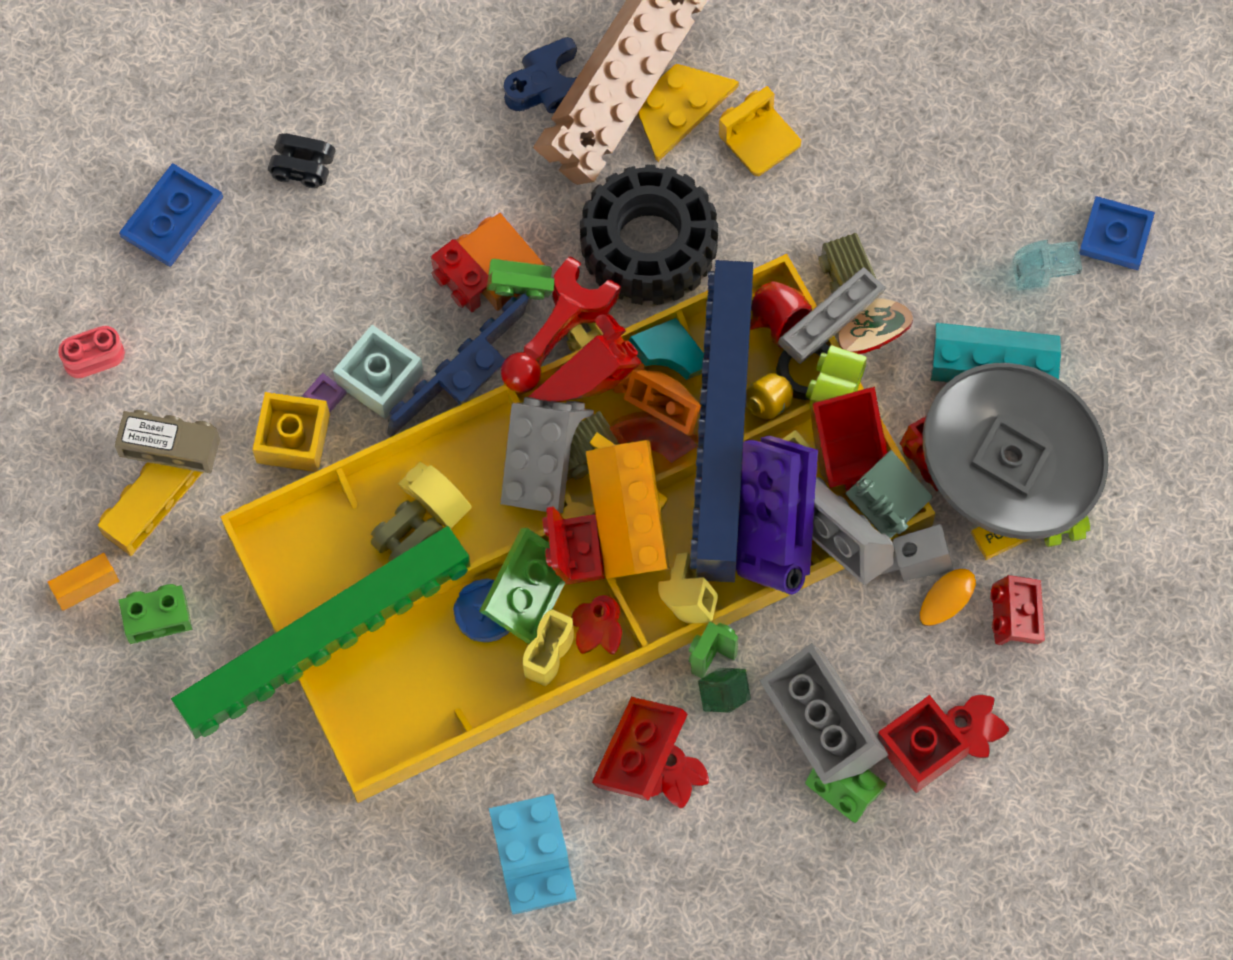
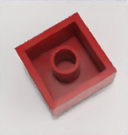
(923, 743)

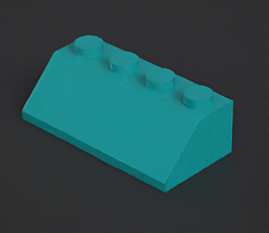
(966, 347)

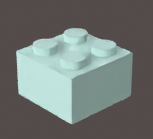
(378, 371)

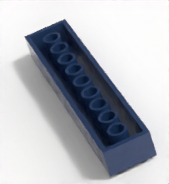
(722, 421)

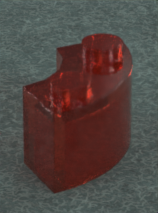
(662, 436)

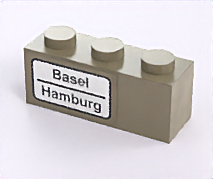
(167, 441)

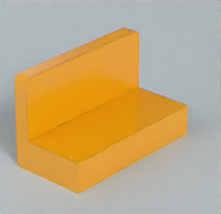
(83, 581)

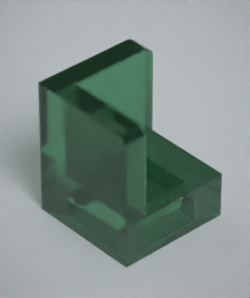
(724, 690)

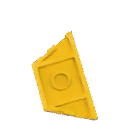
(679, 104)

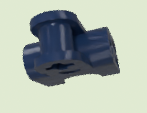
(540, 79)

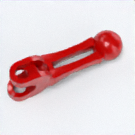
(572, 306)

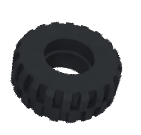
(649, 193)

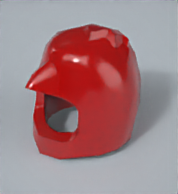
(778, 309)

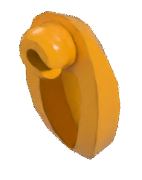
(947, 597)

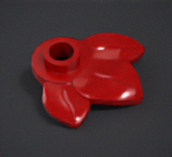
(598, 628)
(981, 724)
(678, 779)

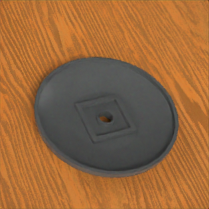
(1038, 419)

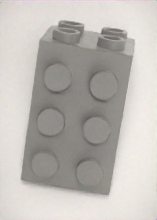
(539, 452)

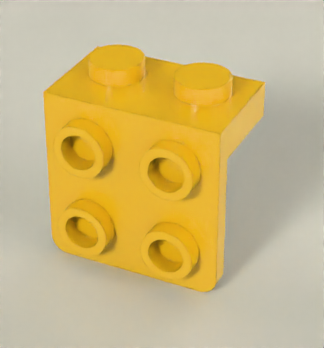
(758, 132)

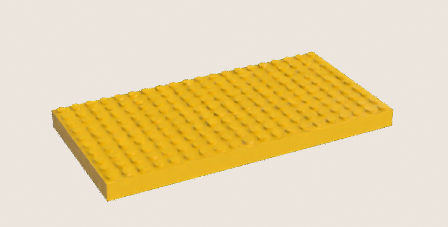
(418, 682)

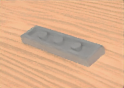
(831, 315)

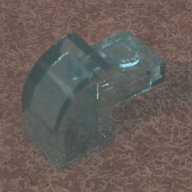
(1041, 261)

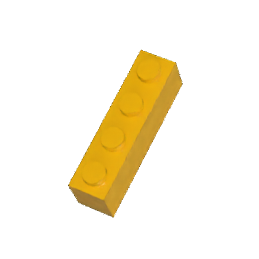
(145, 504)

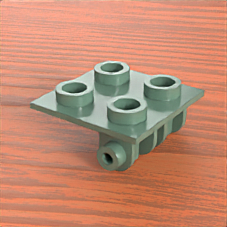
(889, 495)

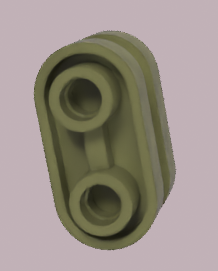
(406, 517)

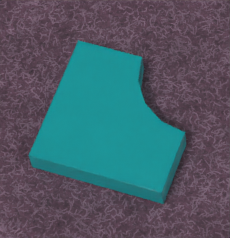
(669, 347)

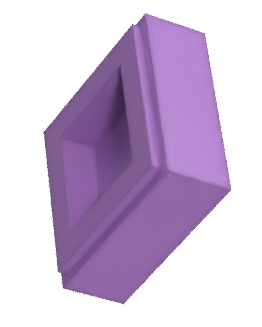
(326, 390)

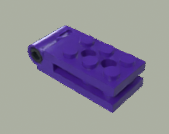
(776, 513)

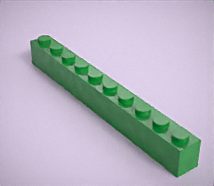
(321, 632)

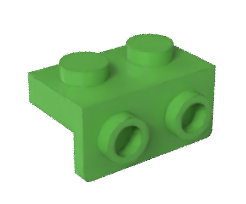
(519, 278)
(714, 639)
(849, 795)

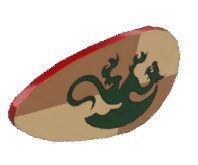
(875, 326)

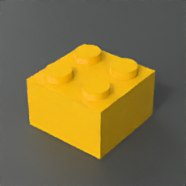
(291, 432)

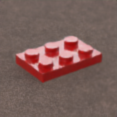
(639, 748)

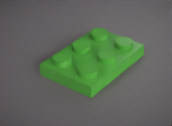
(523, 587)

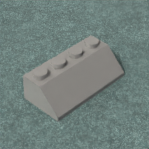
(849, 536)
(823, 716)

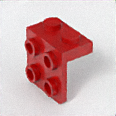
(573, 547)

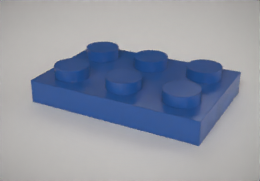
(171, 215)

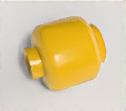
(769, 396)

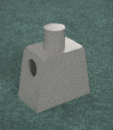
(928, 554)

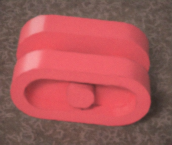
(91, 352)

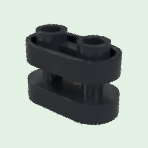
(301, 160)

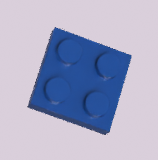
(1117, 233)

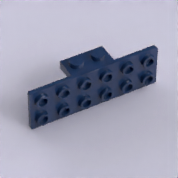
(466, 372)

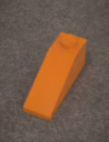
(663, 399)

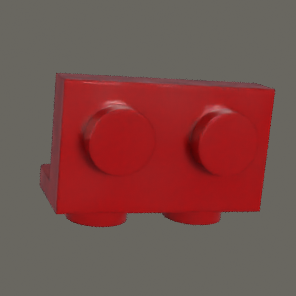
(461, 273)

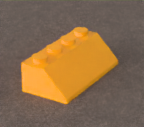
(627, 509)

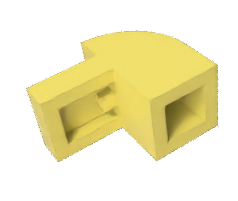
(435, 494)
(687, 596)

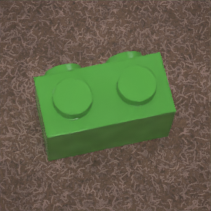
(155, 613)

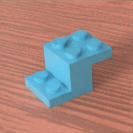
(532, 854)

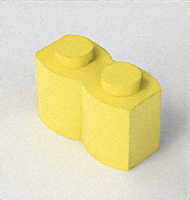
(552, 642)

